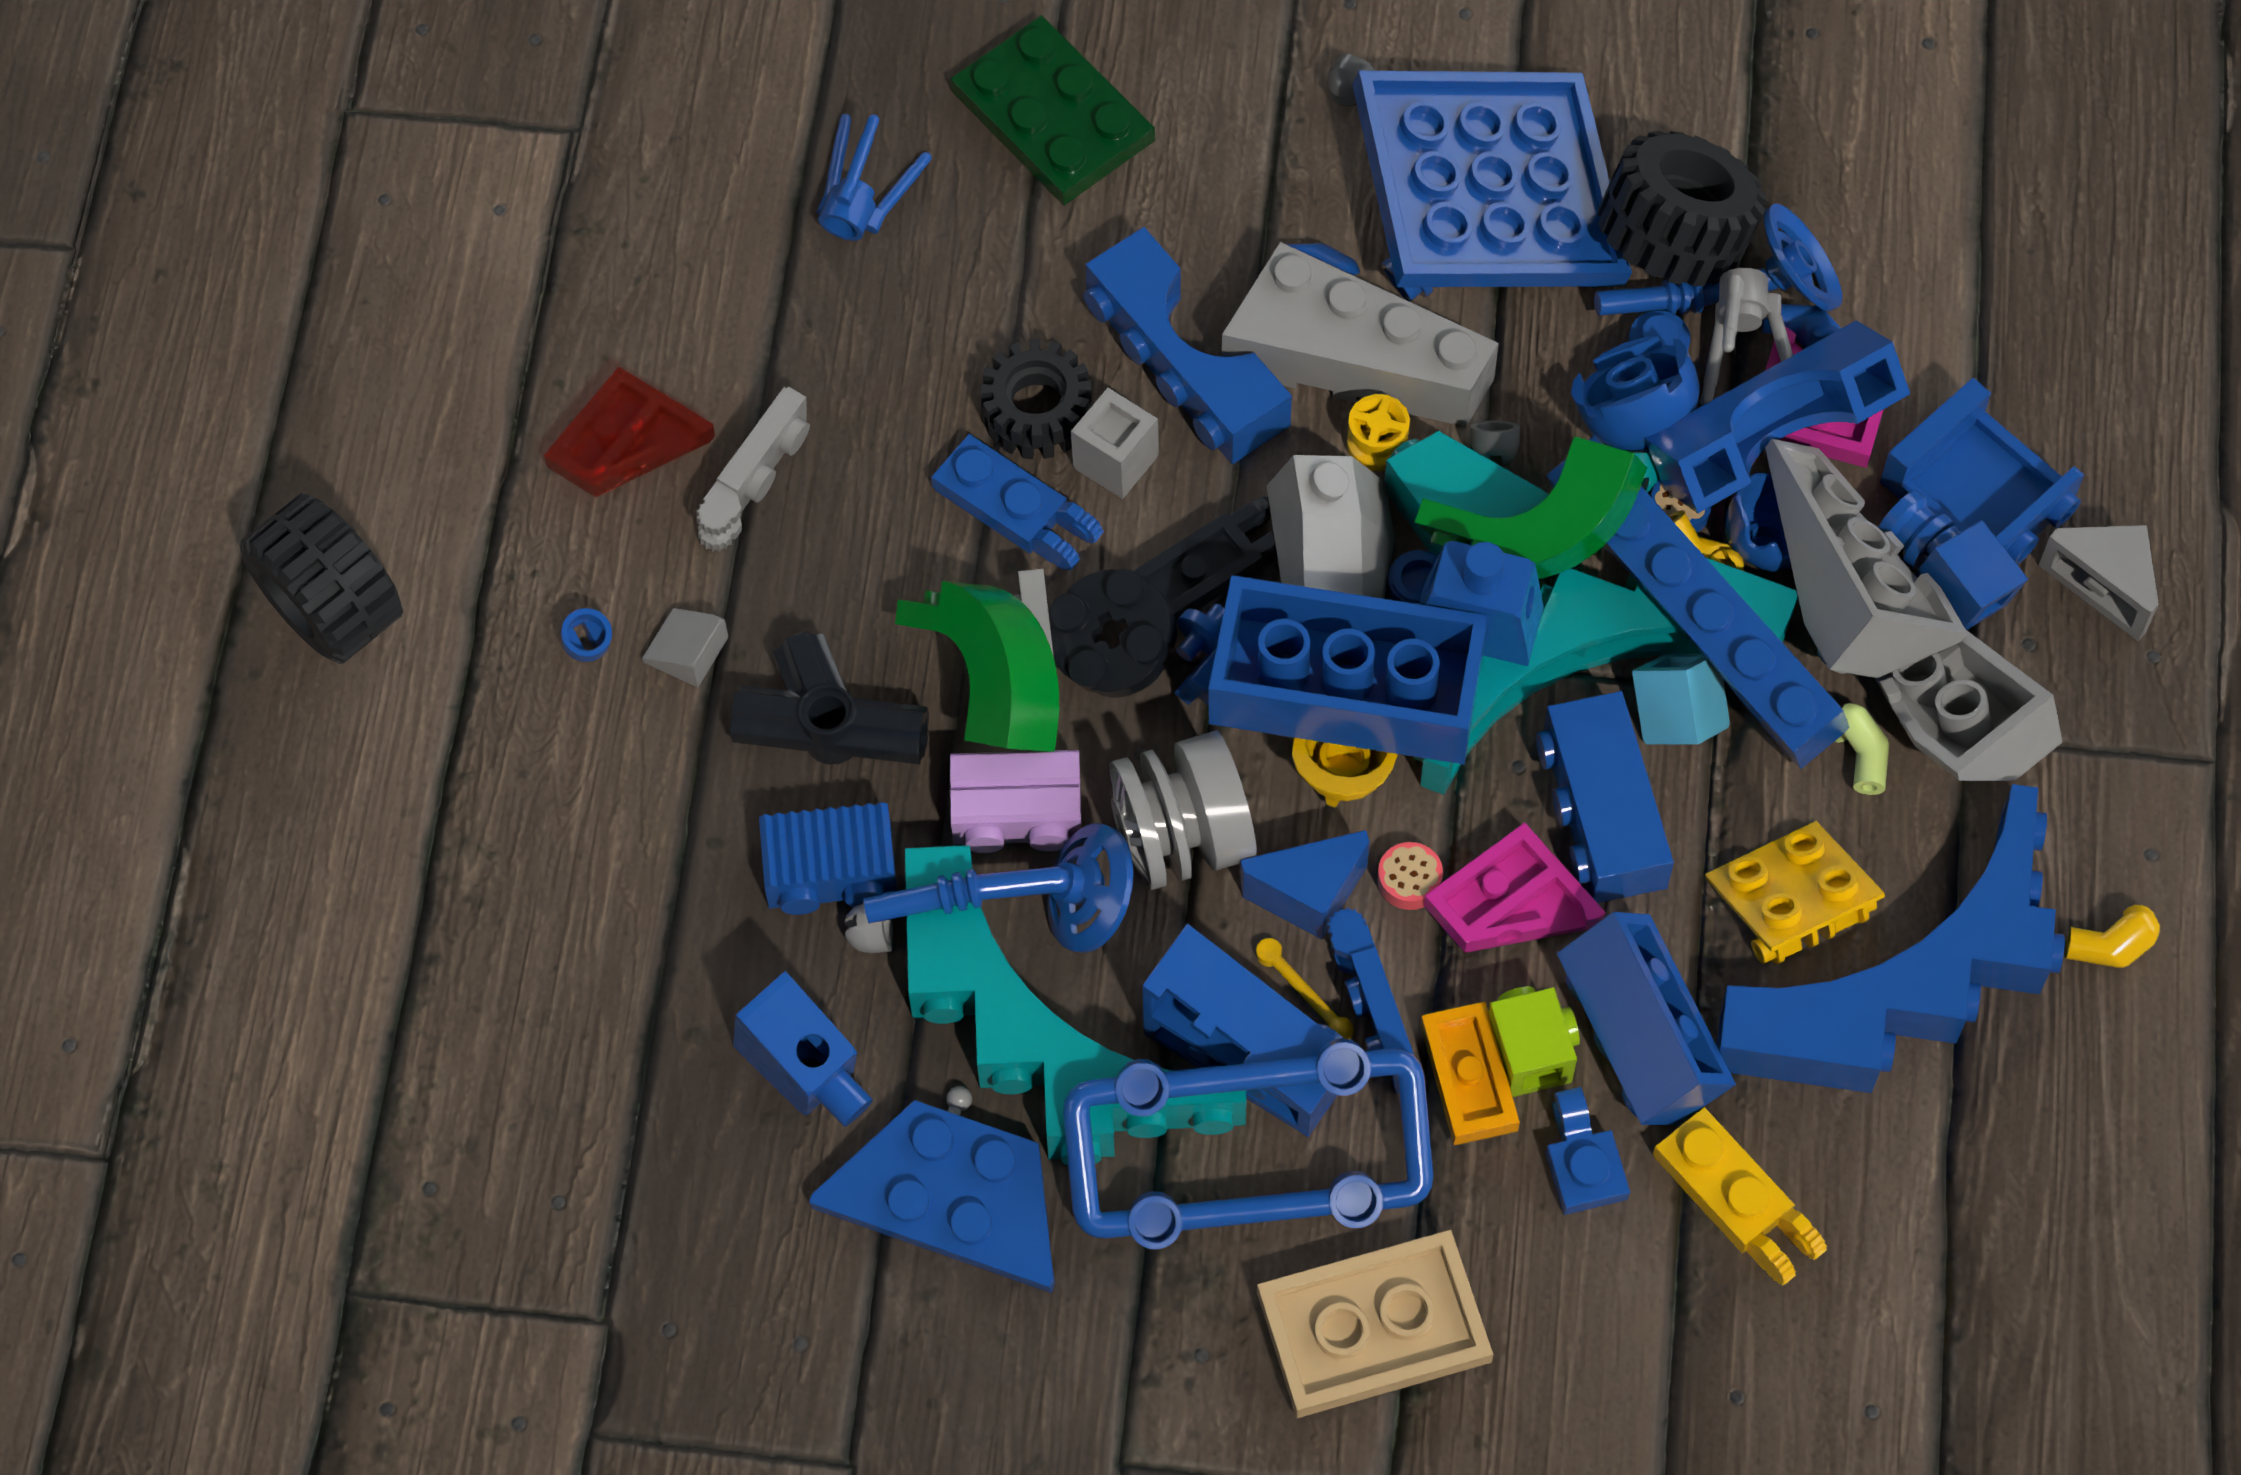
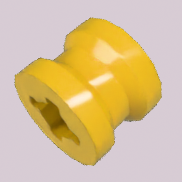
(1369, 420)

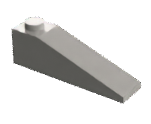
(1332, 525)
(1849, 581)

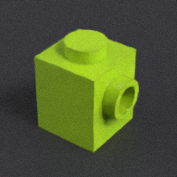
(1534, 1039)

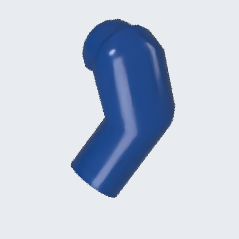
(1806, 321)

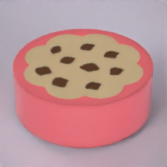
(1408, 874)

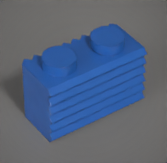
(827, 856)

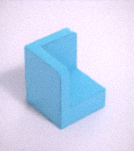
(1680, 699)

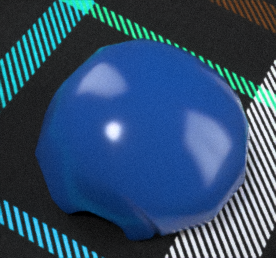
(1755, 525)

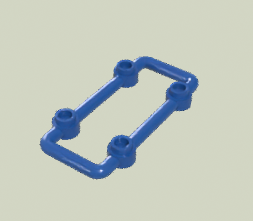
(1144, 1089)

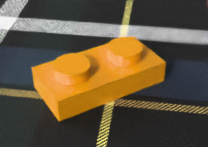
(1469, 1073)

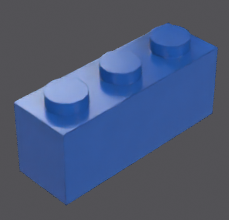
(1605, 798)
(1645, 1019)

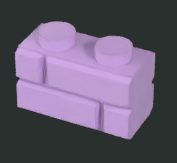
(1015, 799)

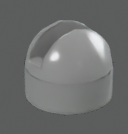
(868, 937)

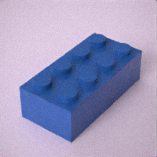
(1347, 669)

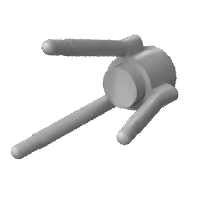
(1741, 308)

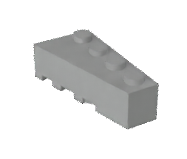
(1359, 340)

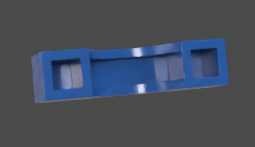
(1830, 381)
(1230, 399)

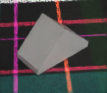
(2108, 571)

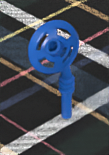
(1792, 263)
(1064, 884)

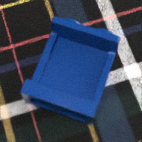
(1981, 472)

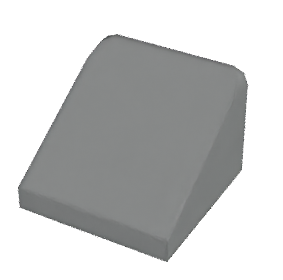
(687, 645)

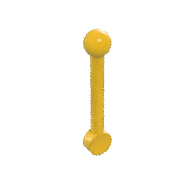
(1270, 954)

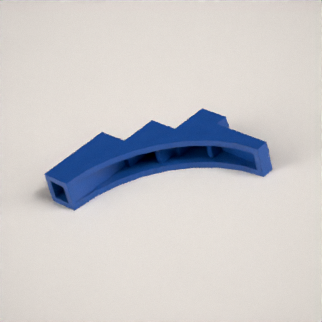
(1848, 1027)

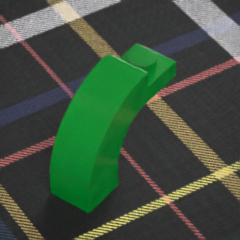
(1567, 526)
(1006, 661)

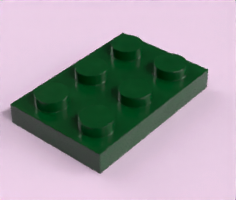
(1053, 110)

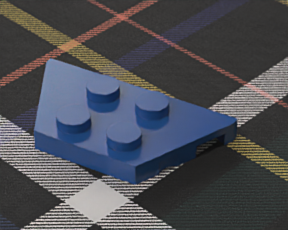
(950, 1192)

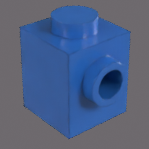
(1973, 572)

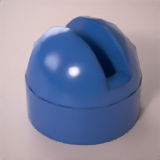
(596, 628)

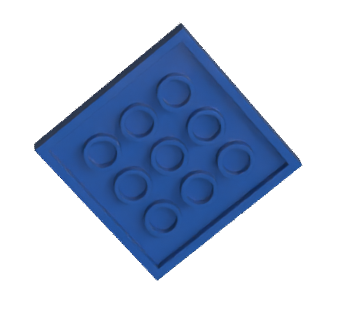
(1488, 178)

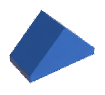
(1306, 880)

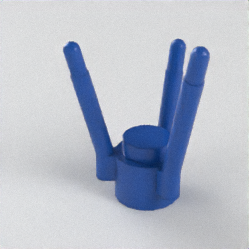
(849, 204)

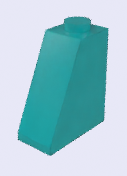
(1454, 476)

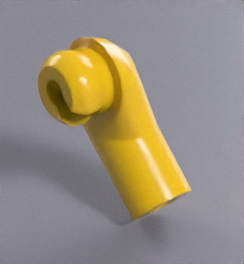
(2119, 944)

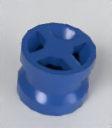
(1914, 527)

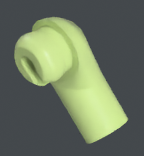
(1870, 748)

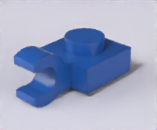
(1584, 1164)

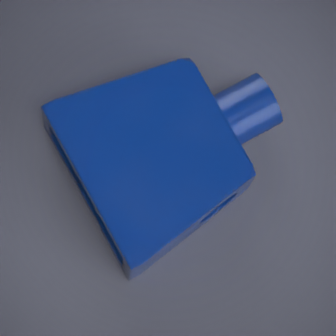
(1492, 584)
(788, 1028)

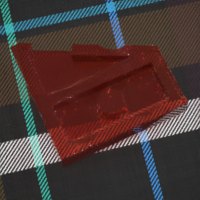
(624, 435)

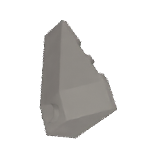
(1974, 712)

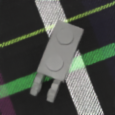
(751, 469)

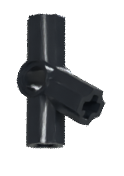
(816, 696)

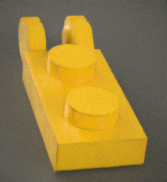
(1736, 1194)

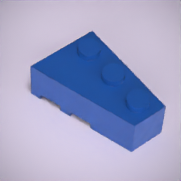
(1224, 1015)

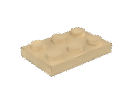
(1374, 1323)

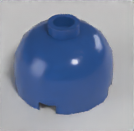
(1637, 392)

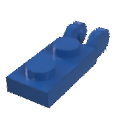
(1013, 502)
(1369, 988)

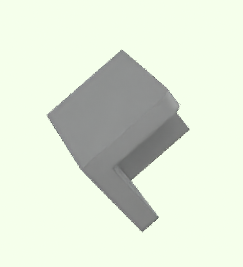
(1115, 443)

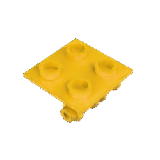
(1794, 890)

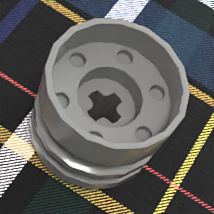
(1183, 810)

